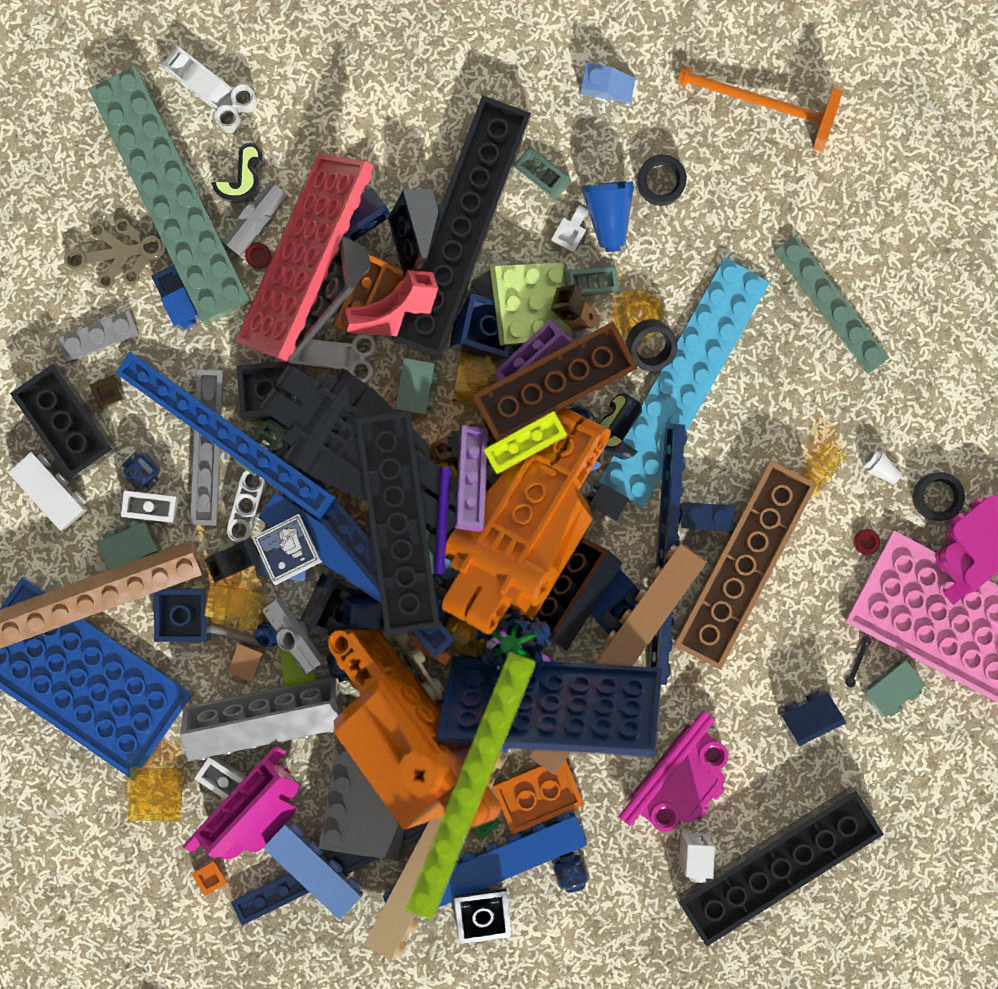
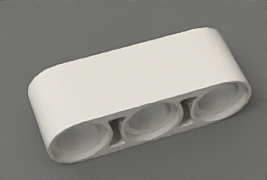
(238, 515)

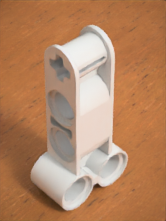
(209, 88)
(336, 356)

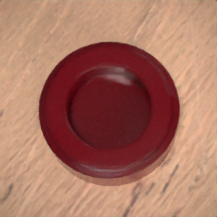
(258, 255)
(866, 541)

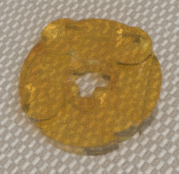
(630, 300)

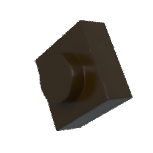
(107, 392)

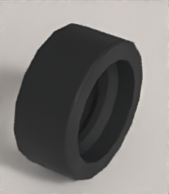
(675, 165)
(666, 355)
(958, 492)

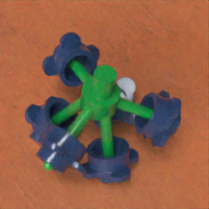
(515, 628)

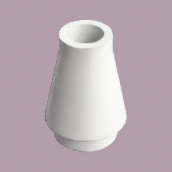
(880, 466)

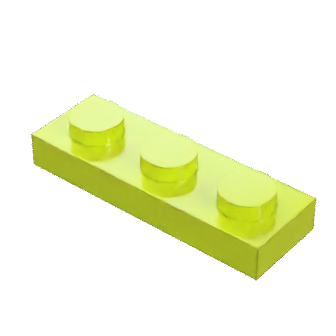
(525, 442)

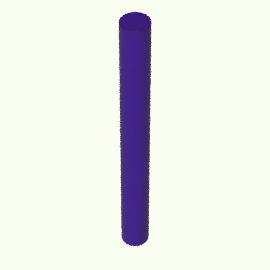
(442, 518)

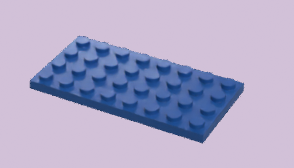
(91, 688)

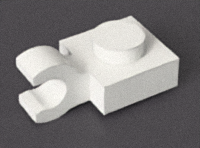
(569, 232)

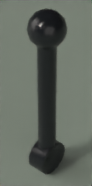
(850, 681)

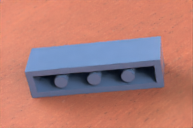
(314, 870)

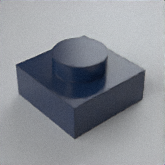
(167, 281)

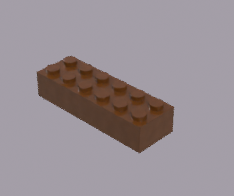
(554, 382)

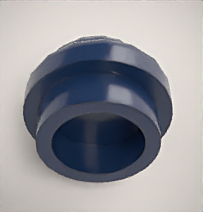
(266, 634)

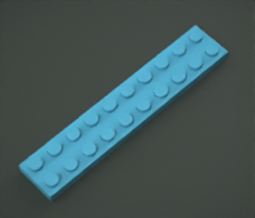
(688, 378)

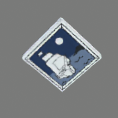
(287, 549)

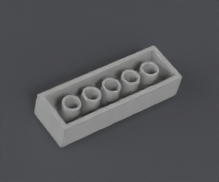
(260, 718)

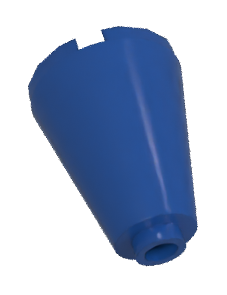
(610, 212)

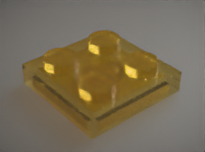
(155, 794)

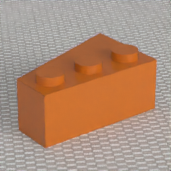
(373, 287)

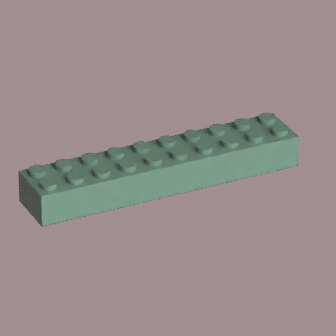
(170, 195)

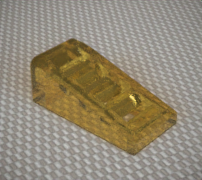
(837, 453)

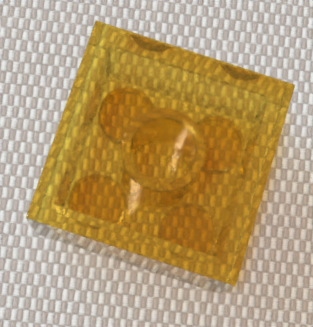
(235, 604)

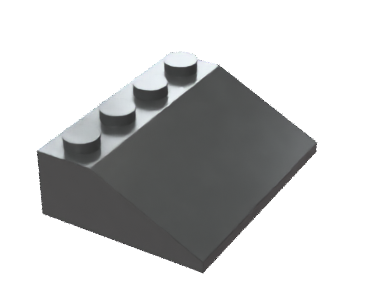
(343, 275)
(356, 816)

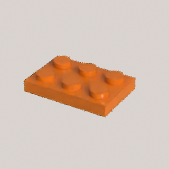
(537, 796)

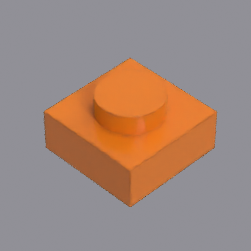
(209, 877)

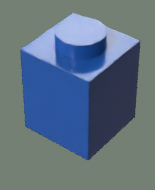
(180, 309)

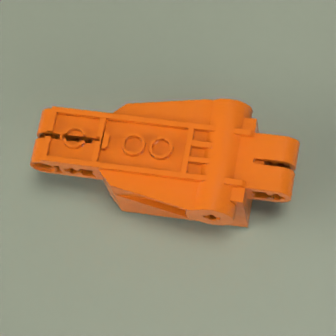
(529, 529)
(395, 733)

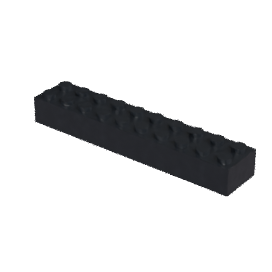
(465, 220)

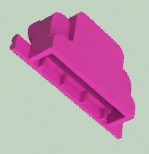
(972, 548)
(681, 779)
(250, 812)

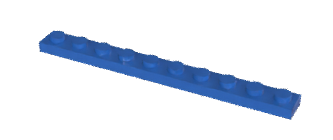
(225, 435)

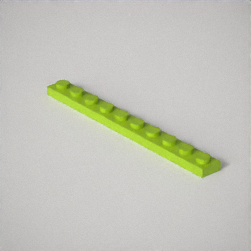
(470, 787)

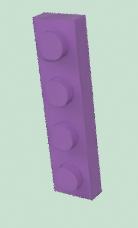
(471, 478)

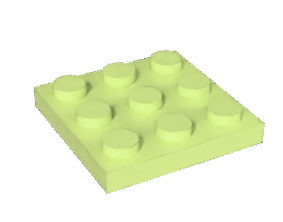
(525, 299)

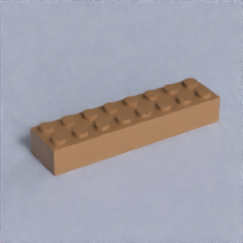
(744, 564)

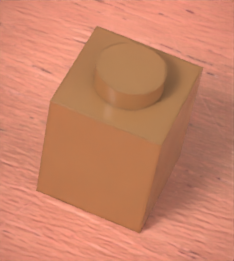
(245, 663)

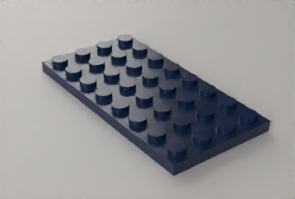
(561, 709)

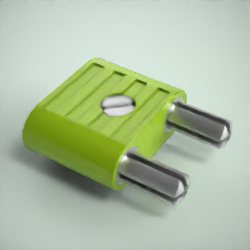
(294, 673)

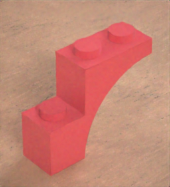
(384, 317)

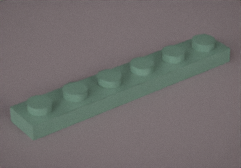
(831, 304)

